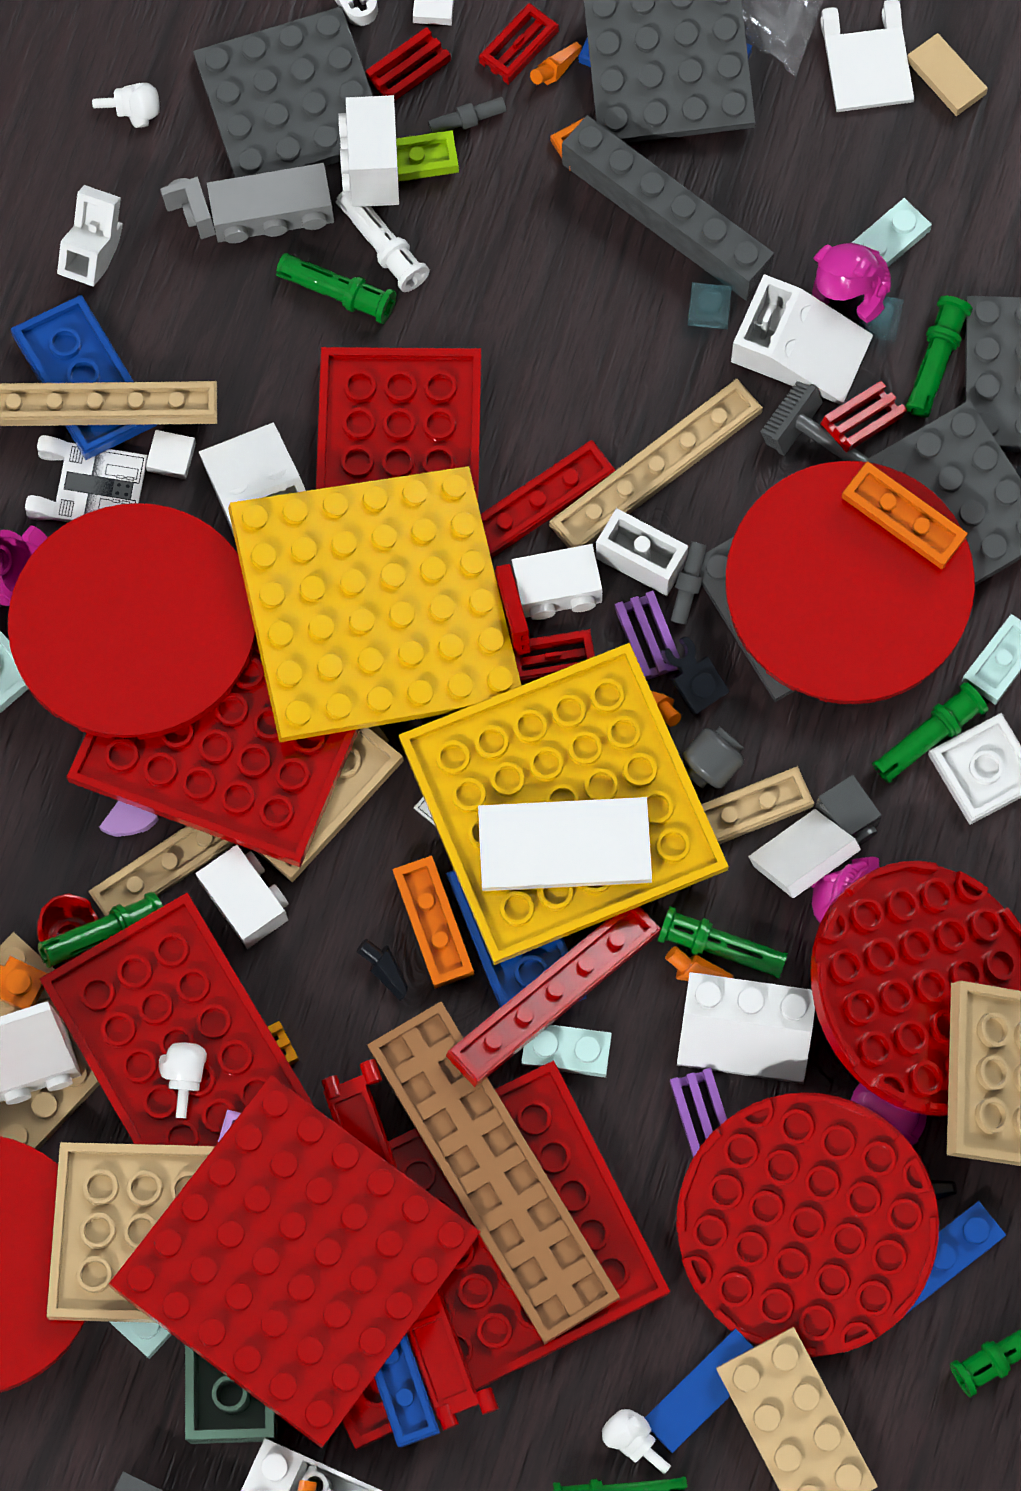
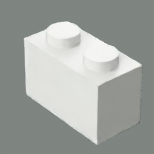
(641, 552)
(558, 581)
(243, 896)

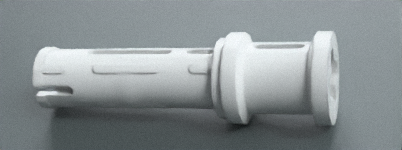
(392, 251)

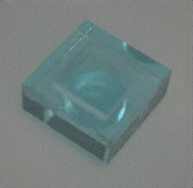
(709, 305)
(885, 324)

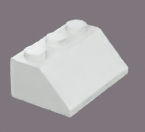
(746, 1028)

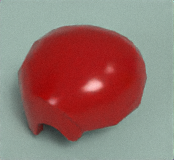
(62, 915)

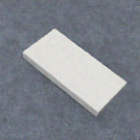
(564, 844)

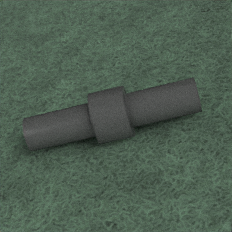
(467, 115)
(688, 582)

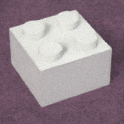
(369, 151)

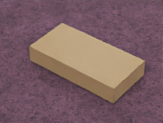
(947, 74)

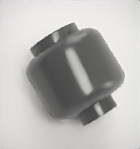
(713, 758)

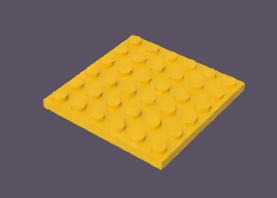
(373, 602)
(558, 740)

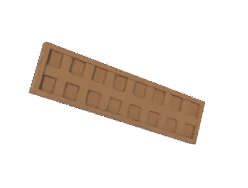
(494, 1176)

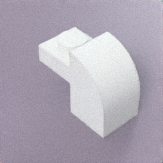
(93, 238)

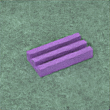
(636, 604)
(692, 1081)

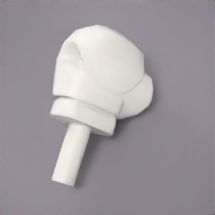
(135, 101)
(184, 1069)
(631, 1435)

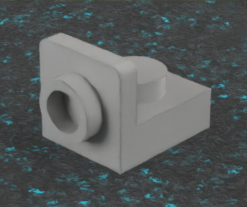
(188, 195)

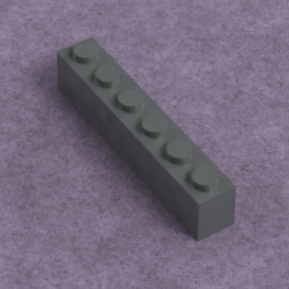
(666, 207)

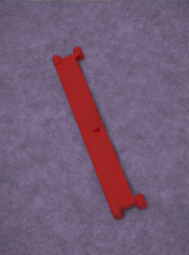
(433, 1331)

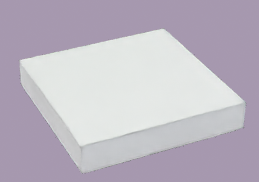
(981, 768)
(804, 853)

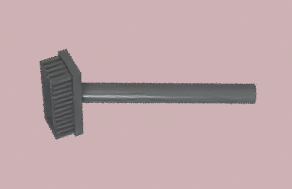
(795, 417)

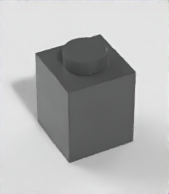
(850, 809)

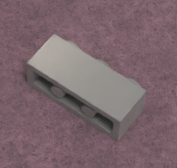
(270, 203)

